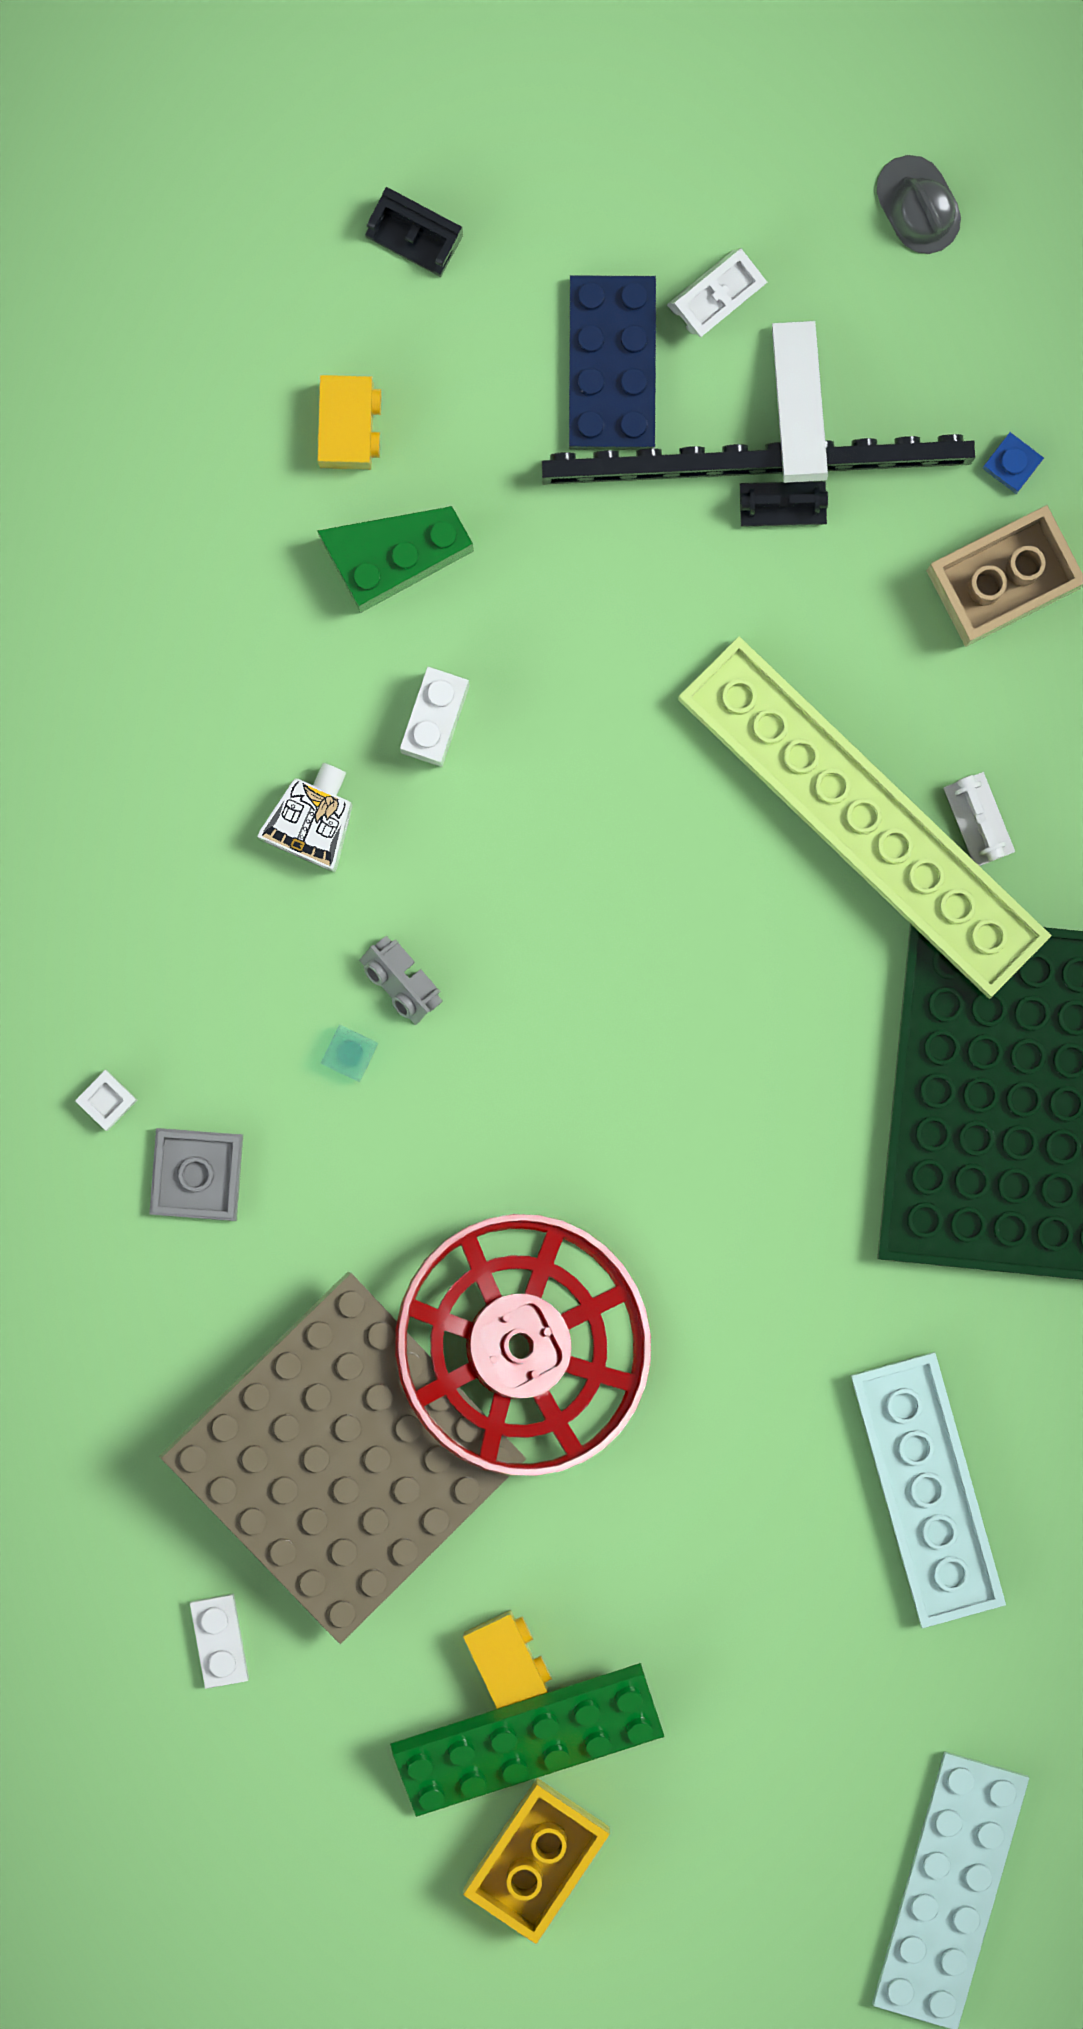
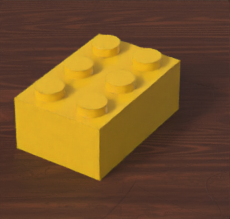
(536, 1860)

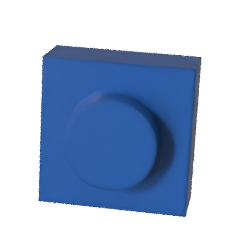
(1013, 463)

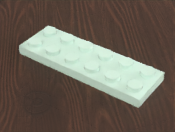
(928, 1490)
(950, 1890)

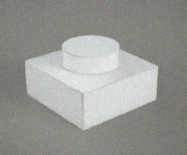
(106, 1100)

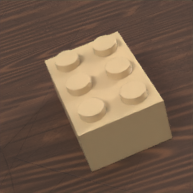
(1006, 575)

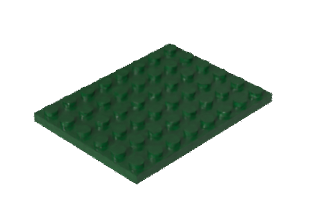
(988, 1116)

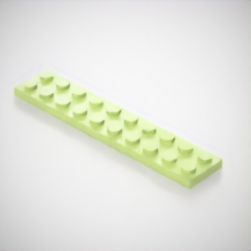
(864, 817)

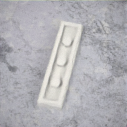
(799, 401)

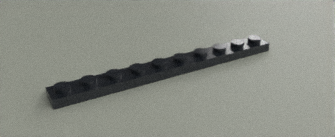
(738, 461)

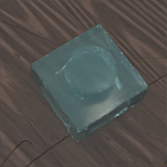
(349, 1053)

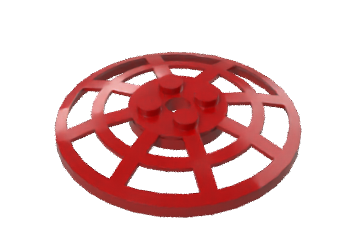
(547, 1339)

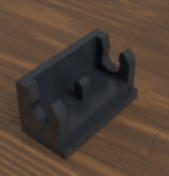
(414, 231)

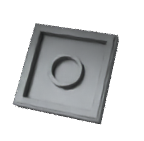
(196, 1174)

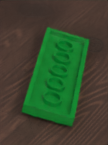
(527, 1740)

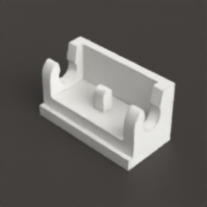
(717, 292)

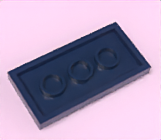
(612, 362)

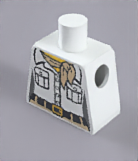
(311, 819)

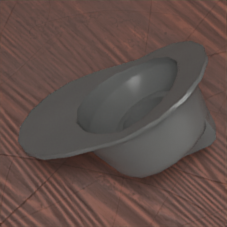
(918, 204)

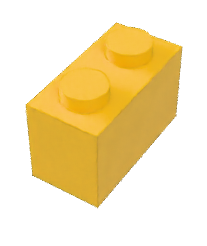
(347, 422)
(506, 1660)

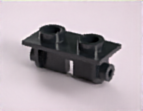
(783, 503)

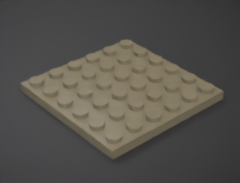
(329, 1463)

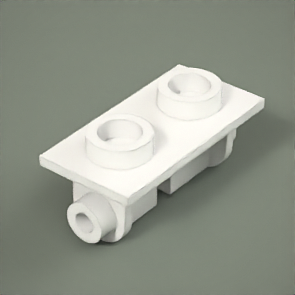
(979, 819)

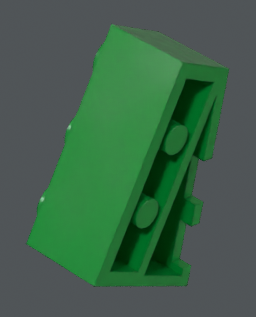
(394, 552)

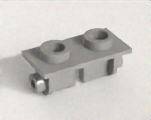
(410, 996)

